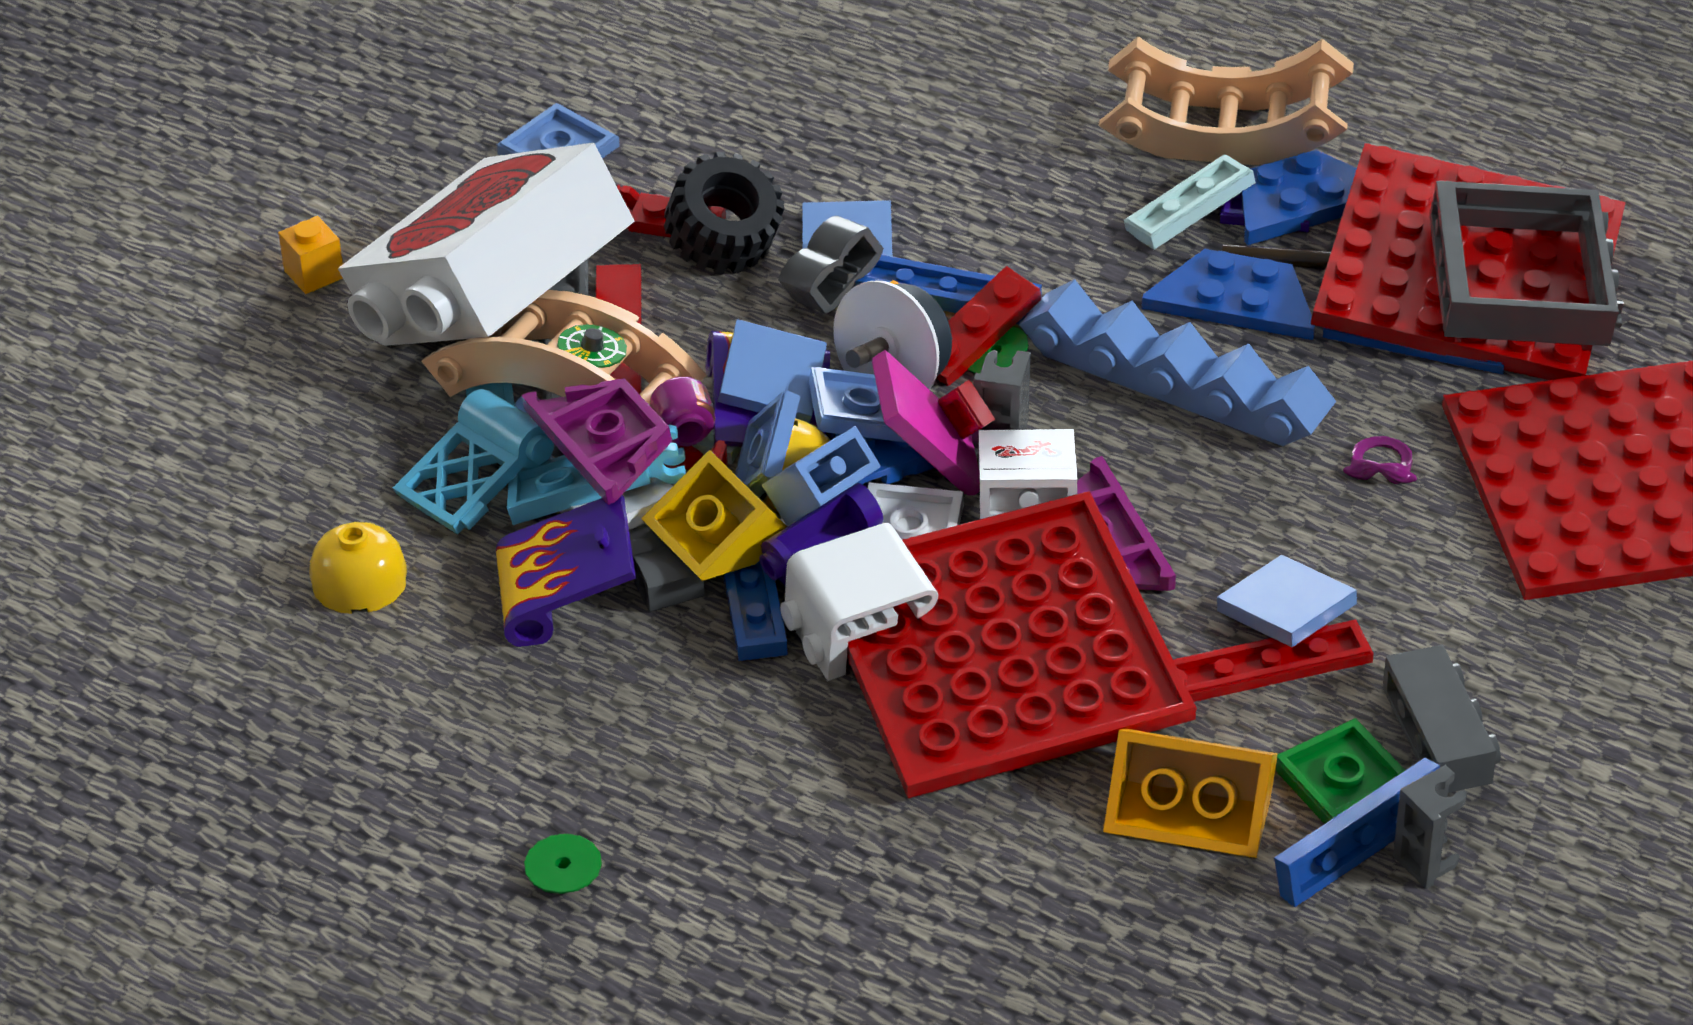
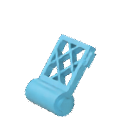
(500, 435)

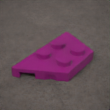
(603, 432)
(1129, 532)

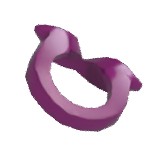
(1393, 472)

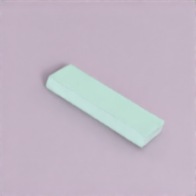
(1189, 201)

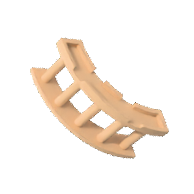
(1230, 89)
(513, 358)

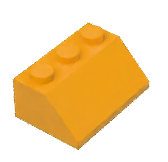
(1189, 792)

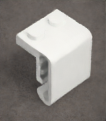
(850, 592)

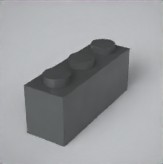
(1440, 715)

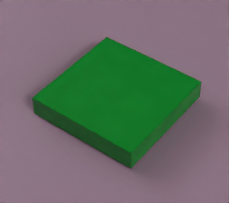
(1337, 768)

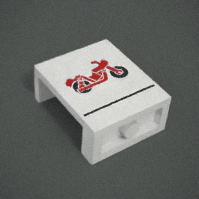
(1025, 468)

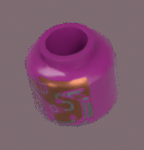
(687, 406)

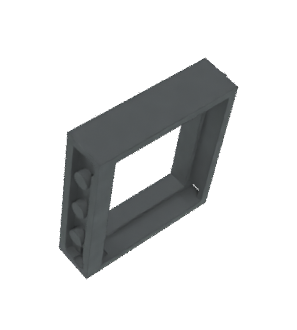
(1532, 210)

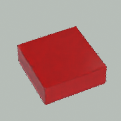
(966, 409)

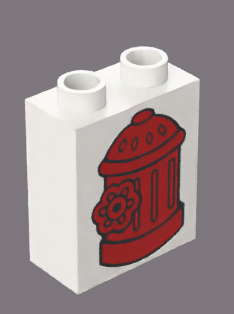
(485, 246)

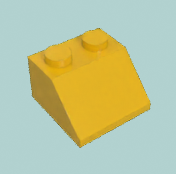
(713, 520)

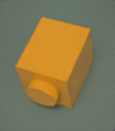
(311, 254)

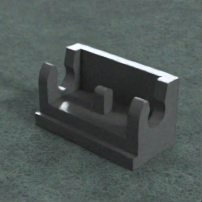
(1004, 392)
(1423, 823)

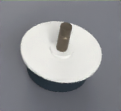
(892, 319)

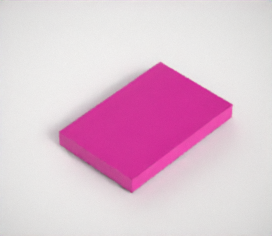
(920, 421)

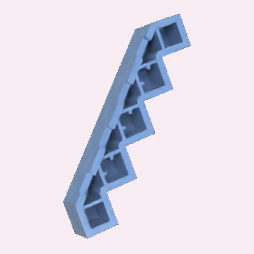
(1177, 366)

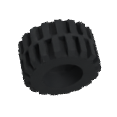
(729, 185)

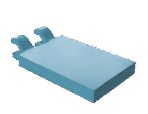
(560, 485)

